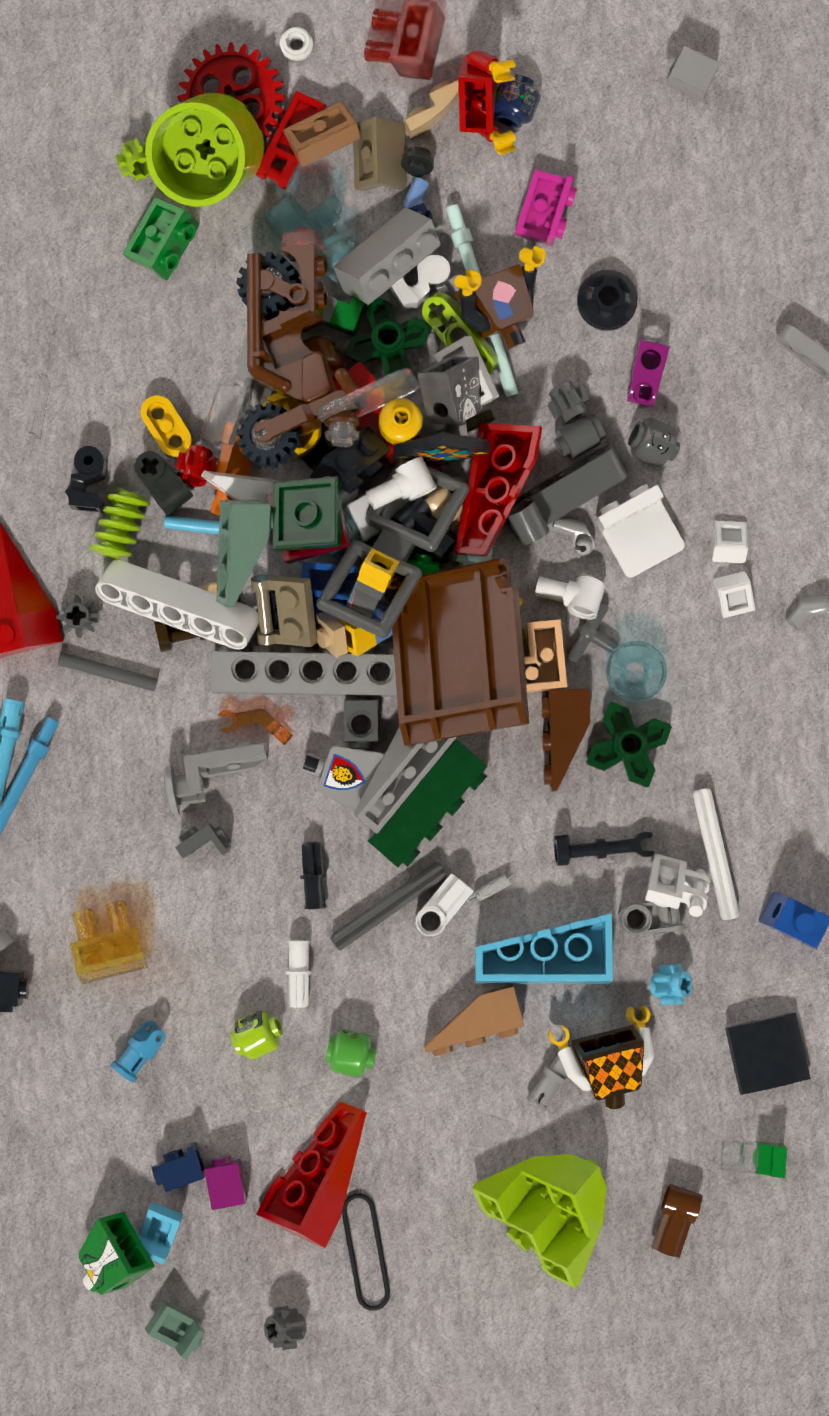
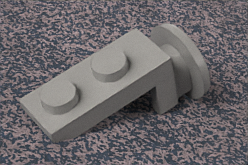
(214, 762)

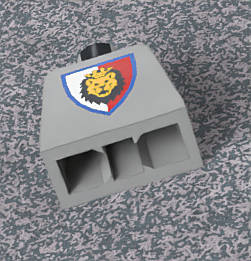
(344, 773)

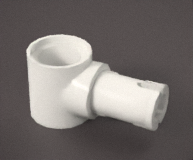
(409, 481)
(580, 596)

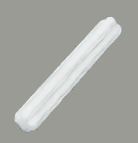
(716, 854)

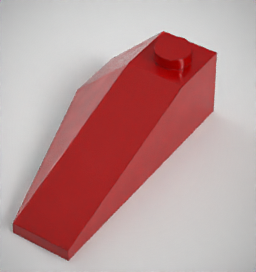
(495, 484)
(25, 611)
(314, 1189)

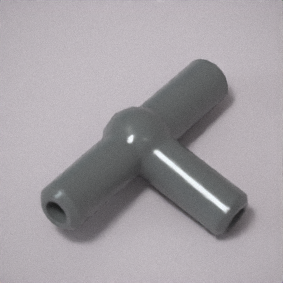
(589, 632)

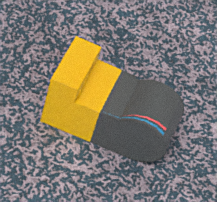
(371, 583)

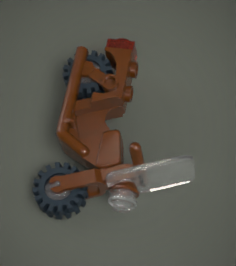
(288, 367)

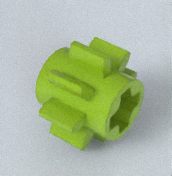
(133, 160)

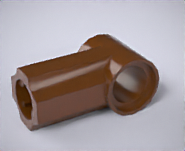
(678, 1211)

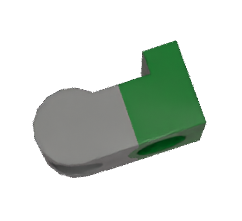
(343, 316)

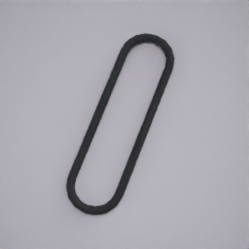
(379, 1248)

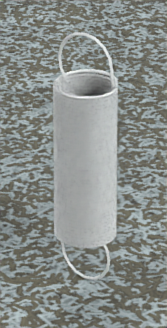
(491, 888)

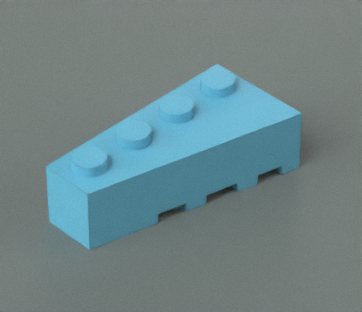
(550, 956)

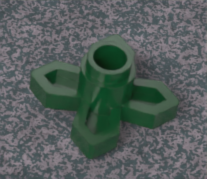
(406, 335)
(645, 737)

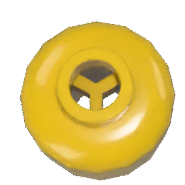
(402, 410)

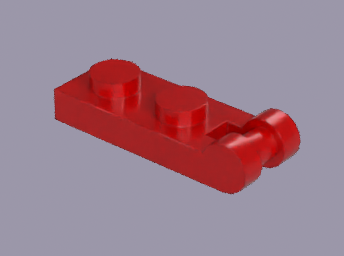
(279, 147)

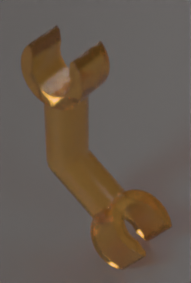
(257, 715)

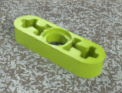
(445, 334)

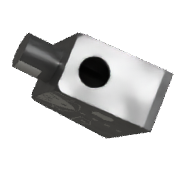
(451, 392)

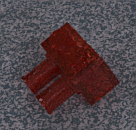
(416, 38)

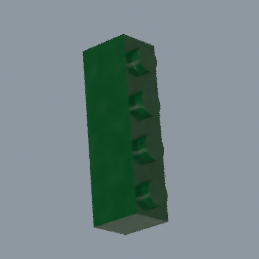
(427, 804)

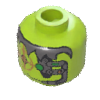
(256, 1035)

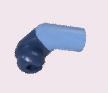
(415, 196)

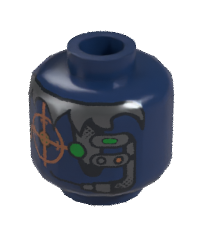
(516, 101)

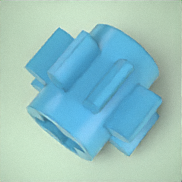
(671, 984)

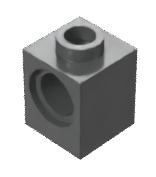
(356, 708)

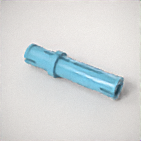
(9, 728)

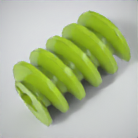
(119, 525)

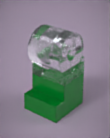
(754, 1158)

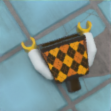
(609, 1061)

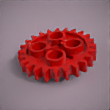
(225, 67)

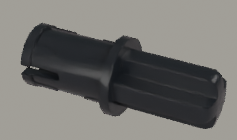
(313, 875)

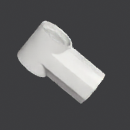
(444, 903)

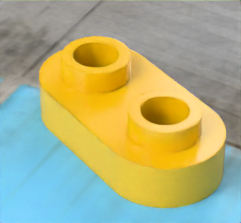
(167, 427)

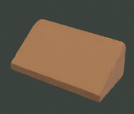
(322, 133)

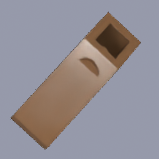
(485, 1015)

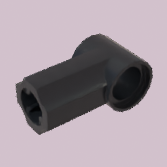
(419, 517)

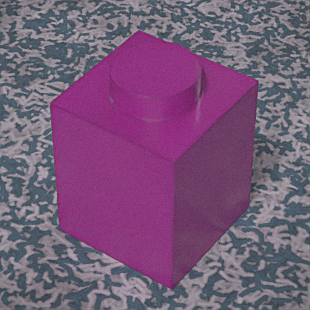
(225, 1182)

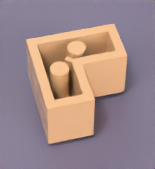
(545, 659)

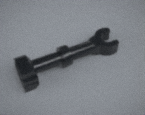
(600, 848)

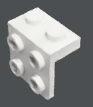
(639, 531)

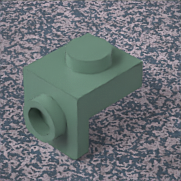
(176, 1329)

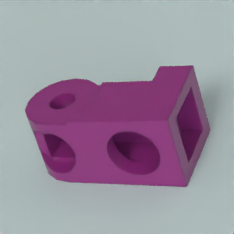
(647, 372)

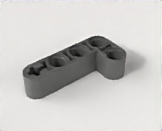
(565, 493)

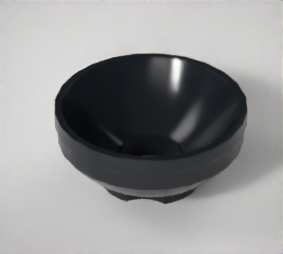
(603, 316)

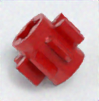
(194, 463)

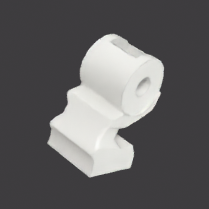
(431, 273)

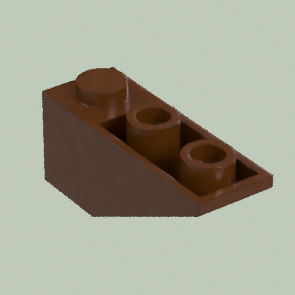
(567, 723)

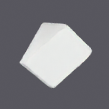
(730, 541)
(734, 594)

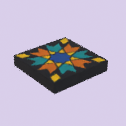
(442, 448)

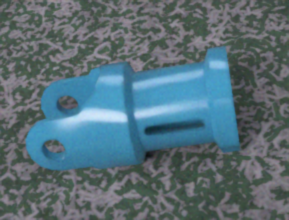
(140, 1049)

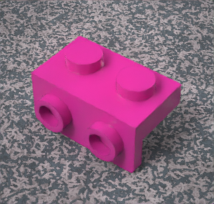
(544, 207)

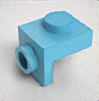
(159, 1231)

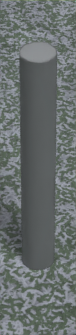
(107, 671)

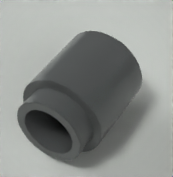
(579, 436)

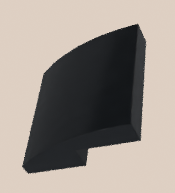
(767, 1053)

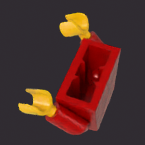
(477, 97)

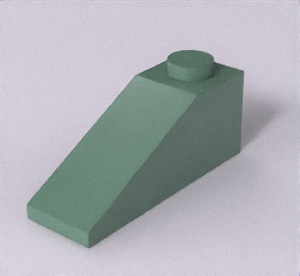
(242, 537)

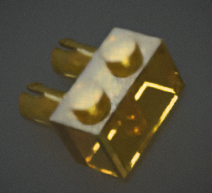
(110, 953)

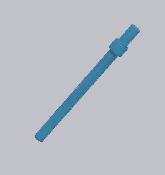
(37, 750)

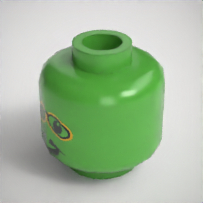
(350, 1053)

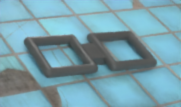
(398, 543)

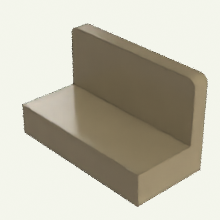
(379, 154)

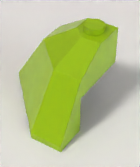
(551, 1208)

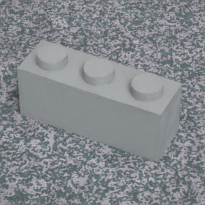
(387, 255)

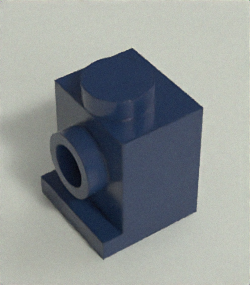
(179, 1168)

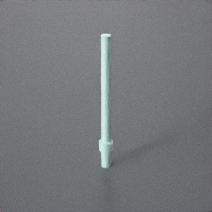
(462, 239)

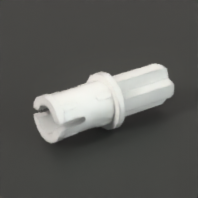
(298, 973)

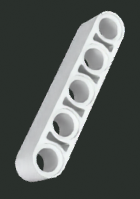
(176, 604)

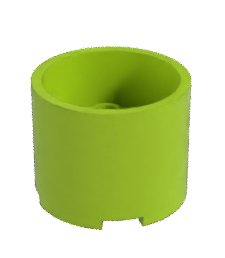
(182, 162)

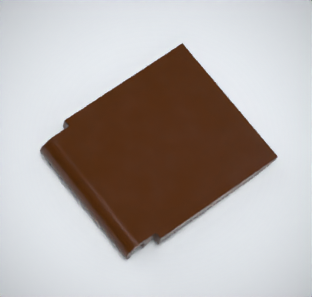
(460, 654)

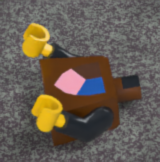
(500, 299)

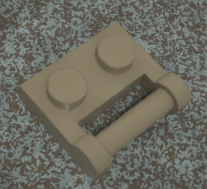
(293, 609)

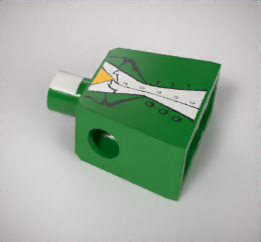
(113, 1255)

